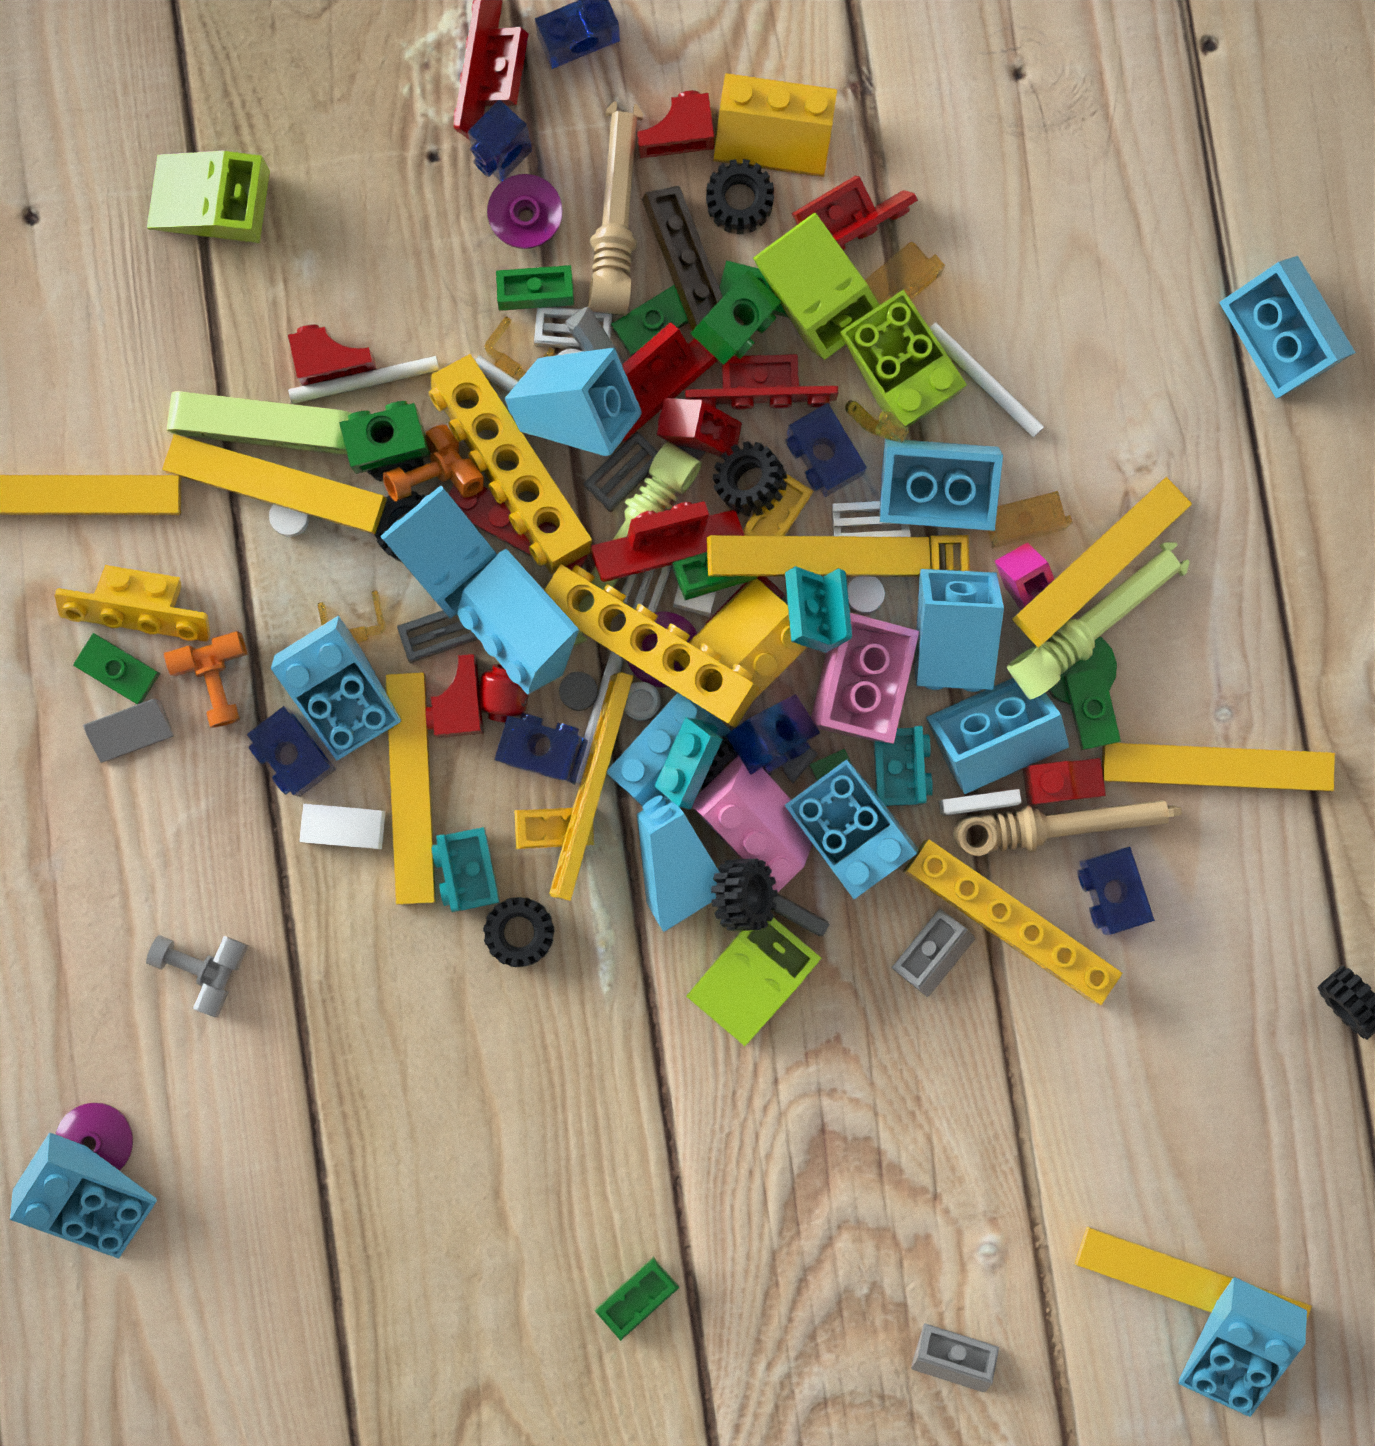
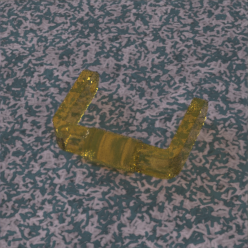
(503, 361)
(887, 426)
(361, 633)

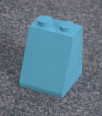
(576, 401)
(958, 629)
(674, 863)

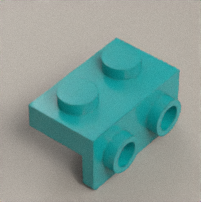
(818, 608)
(688, 762)
(901, 768)
(466, 870)

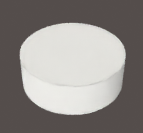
(287, 521)
(865, 594)
(642, 701)

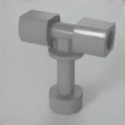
(211, 973)

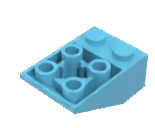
(440, 548)
(335, 688)
(851, 828)
(79, 1197)
(1245, 1347)

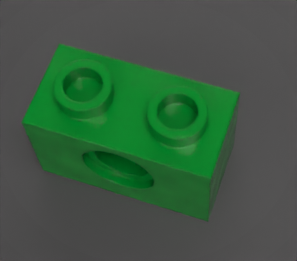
(752, 304)
(405, 445)

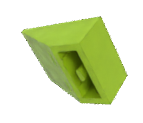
(210, 195)
(816, 284)
(902, 360)
(753, 979)

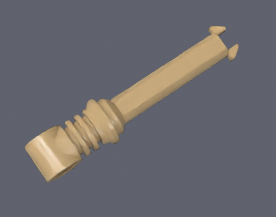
(613, 240)
(1032, 827)

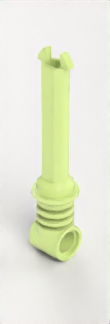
(671, 473)
(1041, 667)

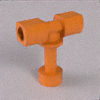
(444, 464)
(208, 663)

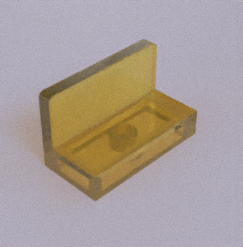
(905, 270)
(1029, 519)

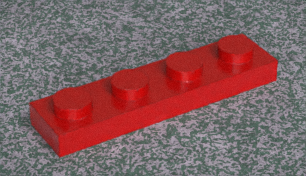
(494, 519)

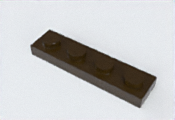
(682, 252)

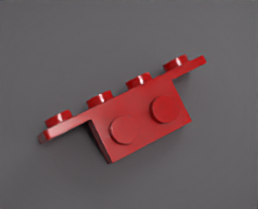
(490, 65)
(850, 211)
(664, 370)
(763, 380)
(662, 538)

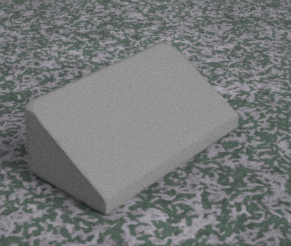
(589, 332)
(128, 730)
(933, 952)
(955, 1358)

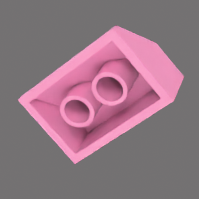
(866, 681)
(753, 820)

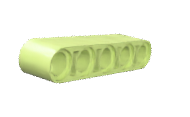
(257, 422)

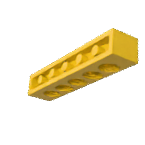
(467, 382)
(726, 703)
(1012, 922)

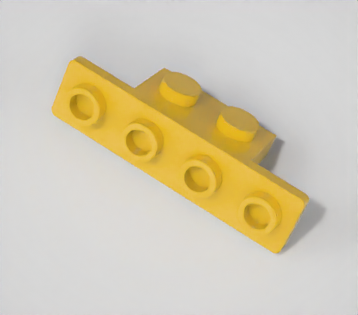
(134, 602)

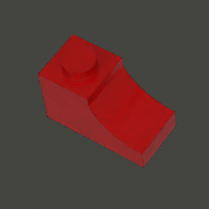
(682, 130)
(323, 359)
(698, 426)
(457, 709)
(1063, 781)

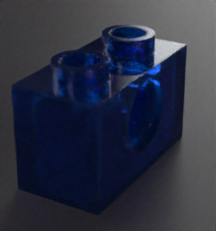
(577, 30)
(499, 141)
(824, 428)
(774, 734)
(519, 743)
(311, 763)
(1133, 905)

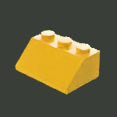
(775, 124)
(751, 633)

